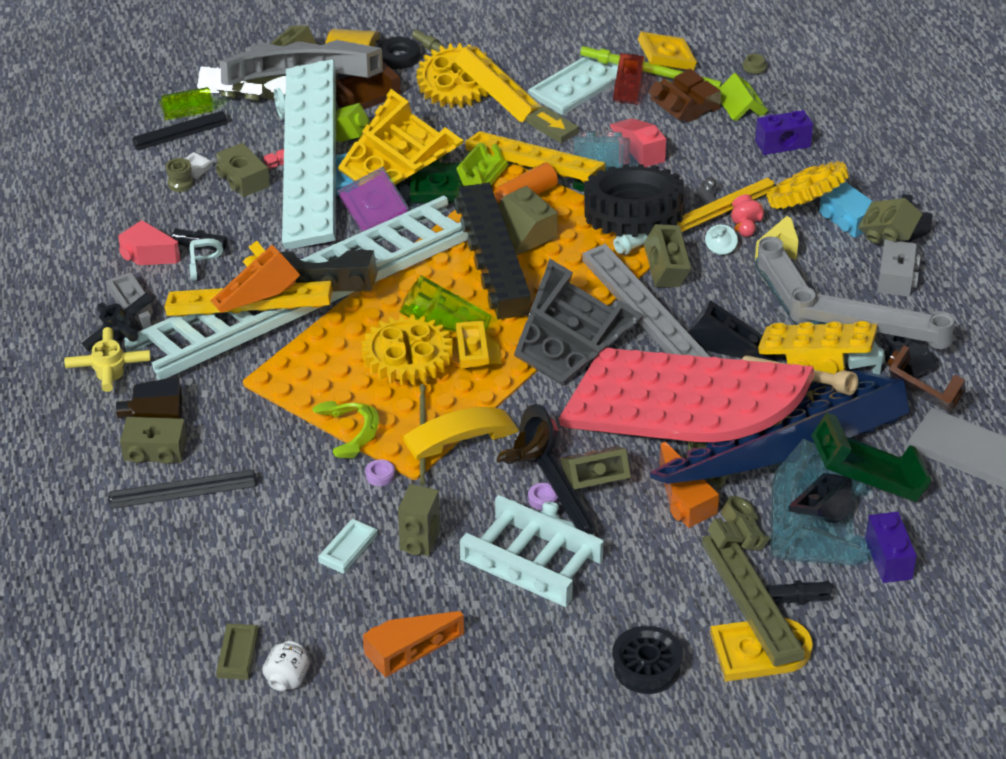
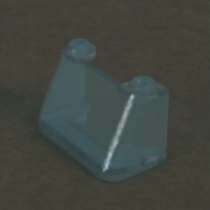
(806, 537)

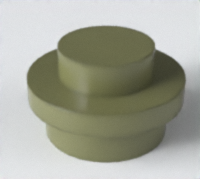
(754, 64)

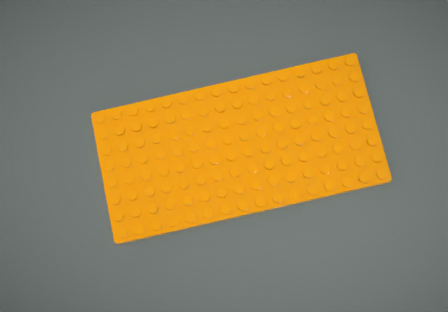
(328, 361)

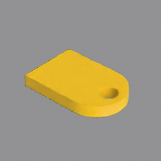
(744, 657)

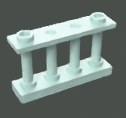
(526, 573)

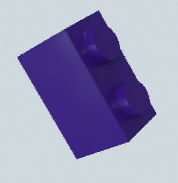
(890, 547)

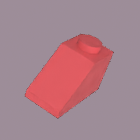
(148, 245)

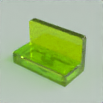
(186, 103)

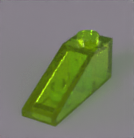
(443, 306)

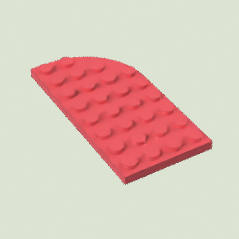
(684, 395)

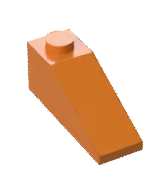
(260, 280)
(688, 500)
(409, 639)

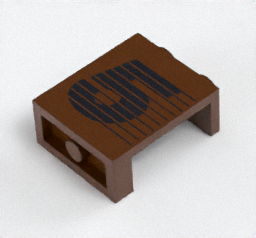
(945, 401)

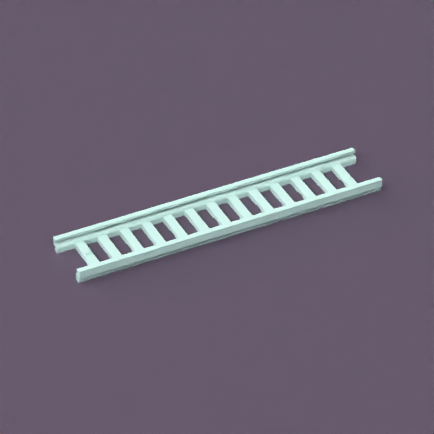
(253, 326)

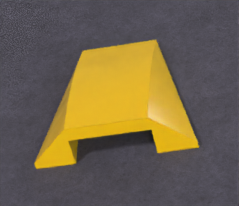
(397, 143)

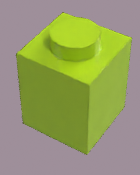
(350, 122)

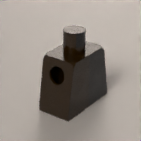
(153, 400)

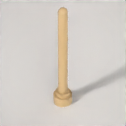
(843, 381)

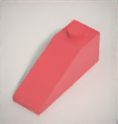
(646, 140)

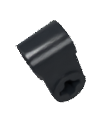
(921, 358)

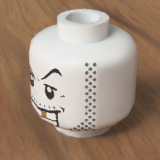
(286, 665)

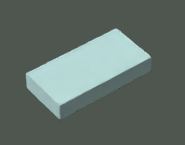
(348, 546)

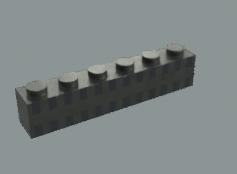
(493, 251)

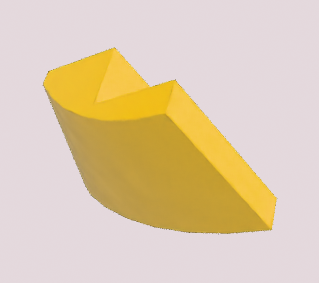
(355, 36)

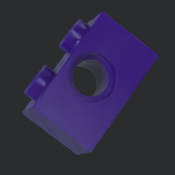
(783, 132)

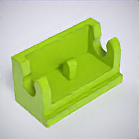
(481, 166)

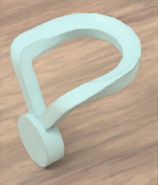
(200, 243)

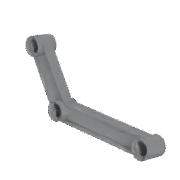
(808, 305)

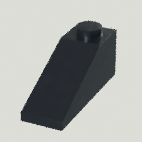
(726, 334)
(825, 498)

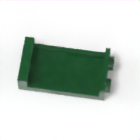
(897, 475)

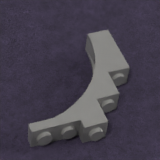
(270, 60)

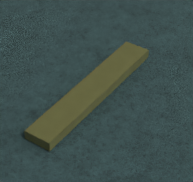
(754, 602)

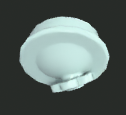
(721, 239)

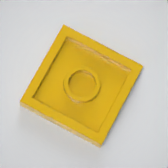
(667, 51)

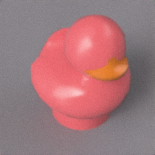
(745, 213)

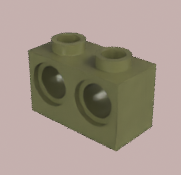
(890, 220)

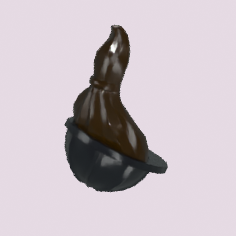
(536, 436)

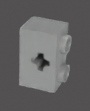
(898, 268)

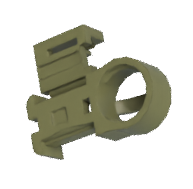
(739, 527)

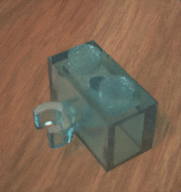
(612, 149)

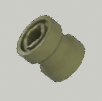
(179, 174)

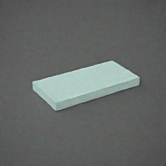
(574, 84)

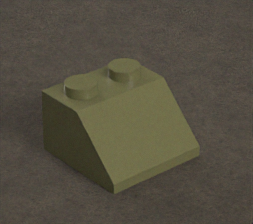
(528, 219)

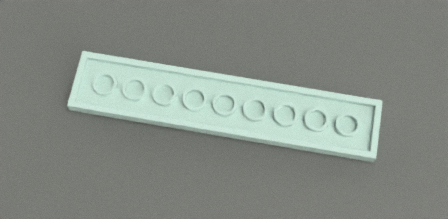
(309, 155)

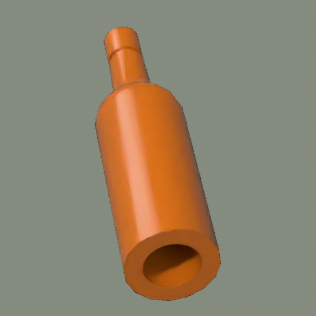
(537, 179)

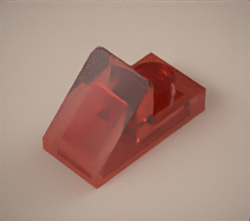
(629, 78)

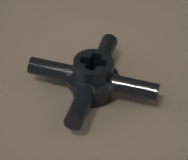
(119, 320)

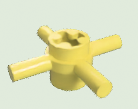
(107, 359)

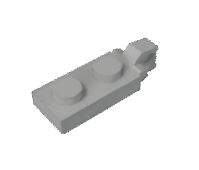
(125, 291)

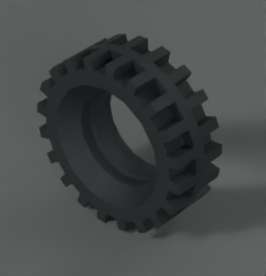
(633, 199)

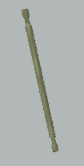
(422, 421)

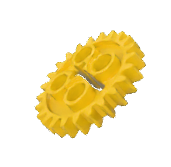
(446, 81)
(807, 185)
(386, 351)

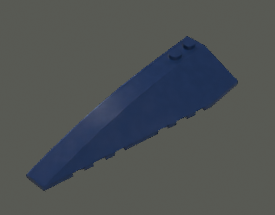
(874, 402)

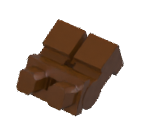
(686, 96)

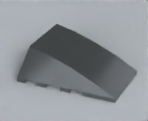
(568, 326)

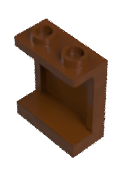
(366, 90)

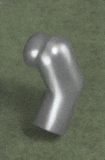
(707, 190)

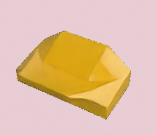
(475, 345)

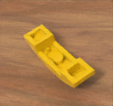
(457, 426)

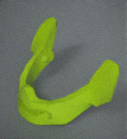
(367, 433)

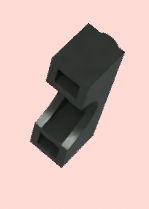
(349, 272)

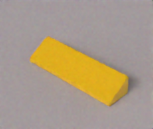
(496, 82)

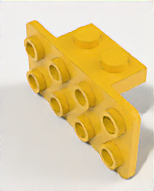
(818, 344)

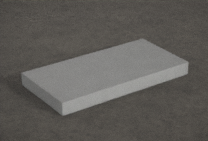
(962, 446)

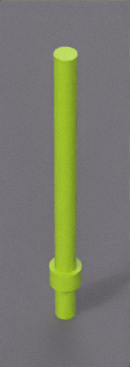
(605, 56)

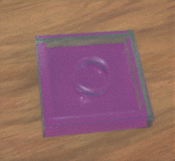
(373, 199)

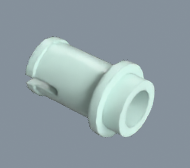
(627, 242)

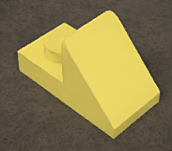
(786, 233)

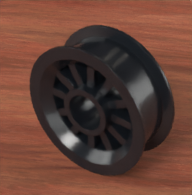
(647, 659)

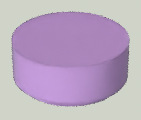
(380, 472)
(541, 493)

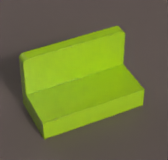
(739, 97)

